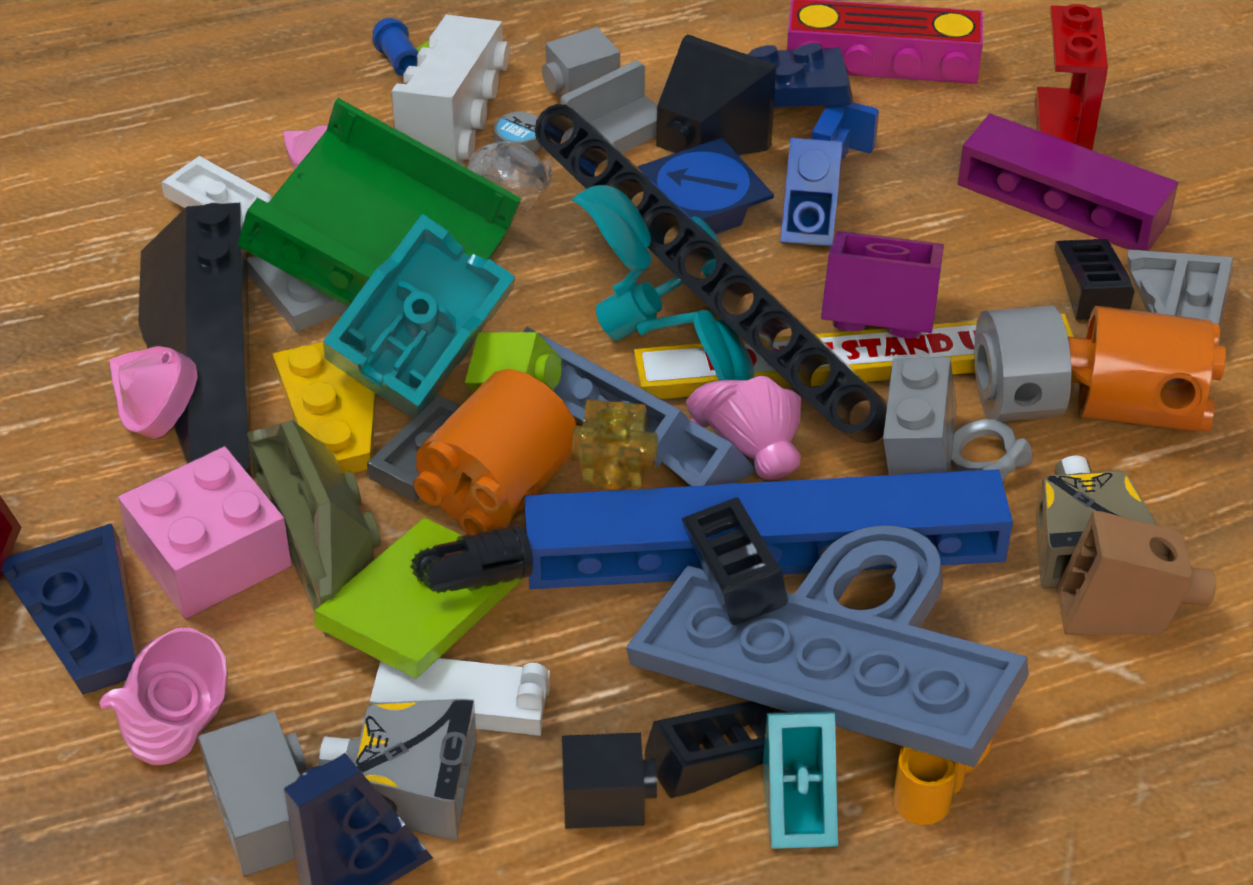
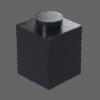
(606, 780)

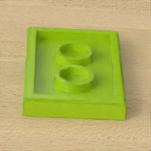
(397, 615)

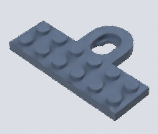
(863, 665)

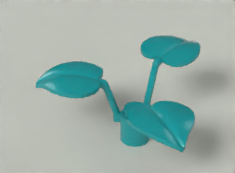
(636, 304)

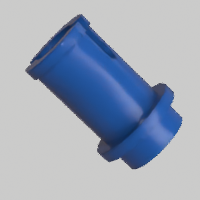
(391, 38)

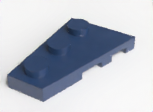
(80, 604)
(347, 829)

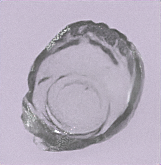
(513, 169)

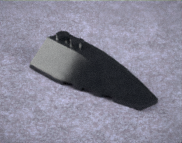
(199, 306)

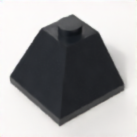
(715, 96)

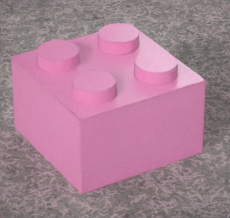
(205, 531)

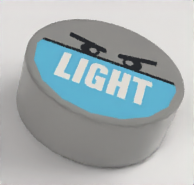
(517, 128)

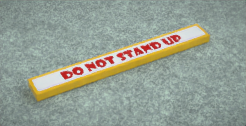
(681, 369)

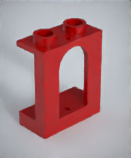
(1081, 50)

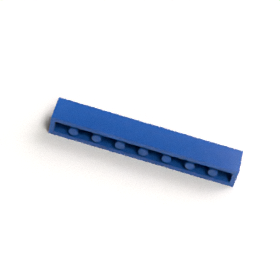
(642, 538)

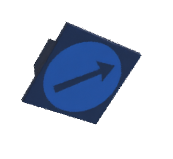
(709, 183)

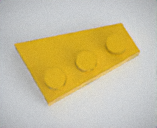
(328, 404)

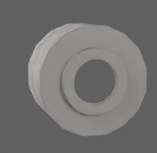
(1022, 363)

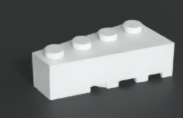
(452, 85)

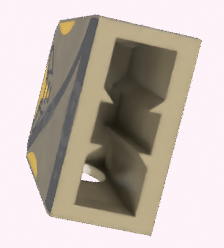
(1067, 504)

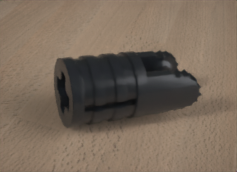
(476, 560)

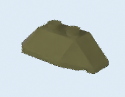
(320, 508)

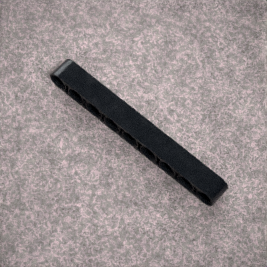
(725, 285)

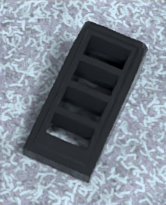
(1093, 276)
(750, 590)
(685, 767)

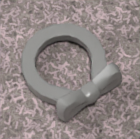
(1017, 451)

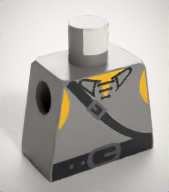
(415, 759)

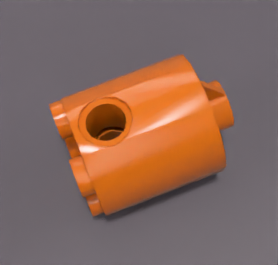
(1147, 369)
(495, 451)

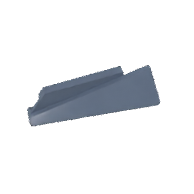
(682, 445)

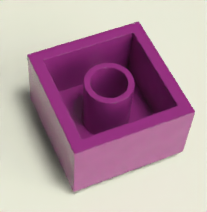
(882, 283)

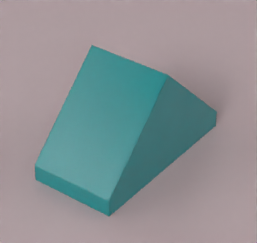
(801, 779)

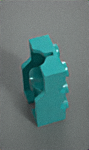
(417, 317)

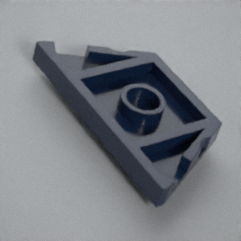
(808, 75)

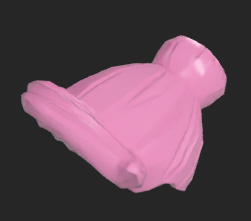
(755, 418)
(170, 695)

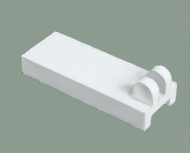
(503, 695)

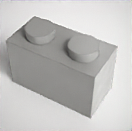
(920, 416)
(247, 776)

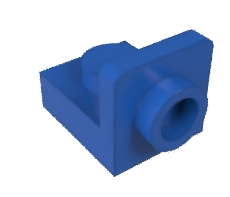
(849, 124)

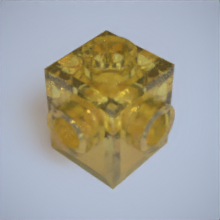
(614, 445)

